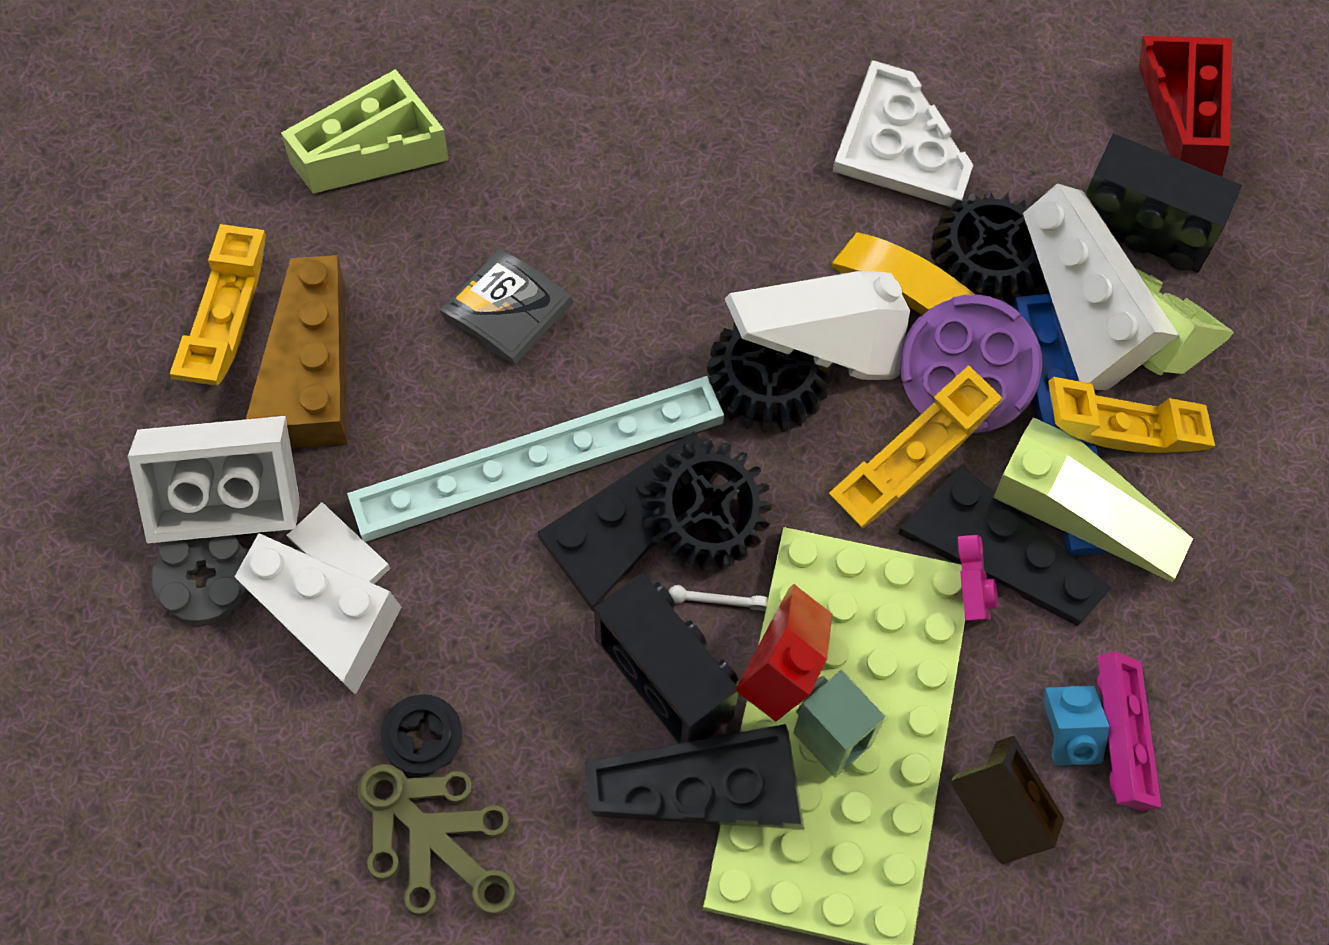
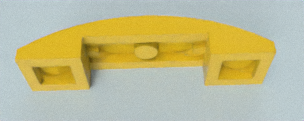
(920, 280)
(224, 307)
(1127, 424)
(918, 449)

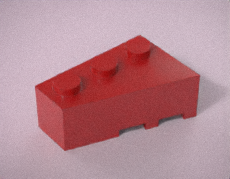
(1191, 96)

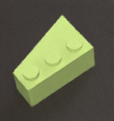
(366, 136)

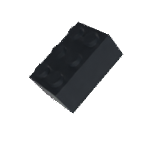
(1161, 203)
(666, 660)

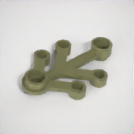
(430, 833)

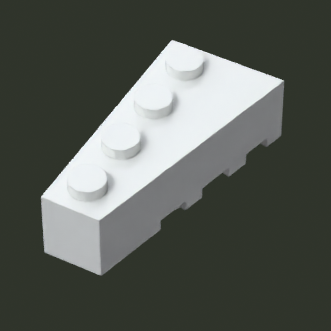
(1096, 291)

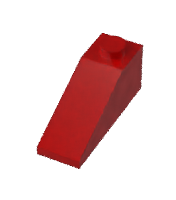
(788, 655)

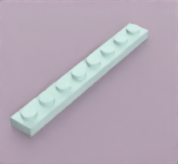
(534, 458)

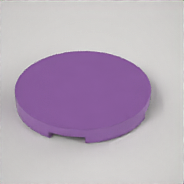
(977, 334)

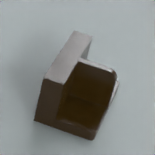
(1010, 803)

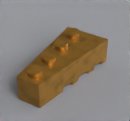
(306, 356)

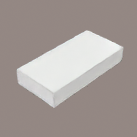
(333, 542)

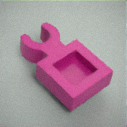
(977, 590)

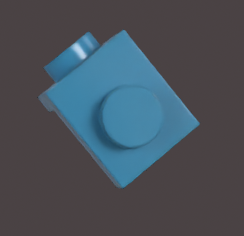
(1077, 725)

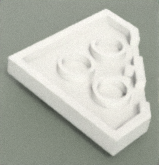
(902, 140)

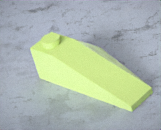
(1196, 328)
(1082, 495)

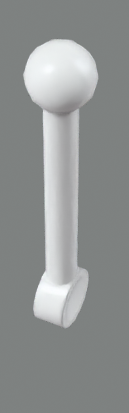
(679, 595)

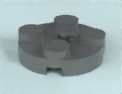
(183, 596)

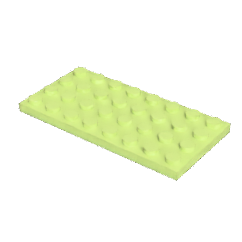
(869, 829)

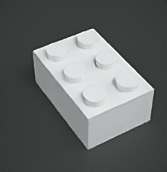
(214, 479)

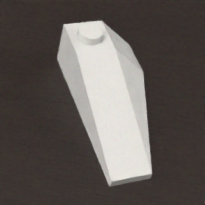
(837, 318)

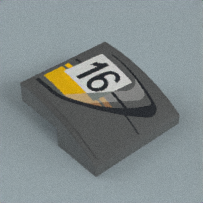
(507, 306)

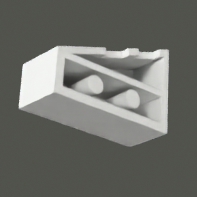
(322, 606)

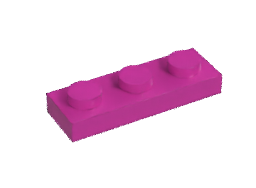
(1129, 735)

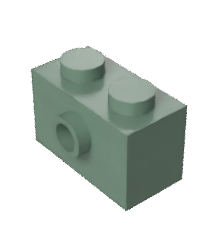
(837, 722)

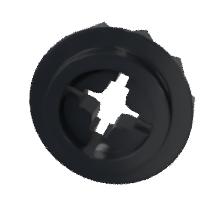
(408, 716)

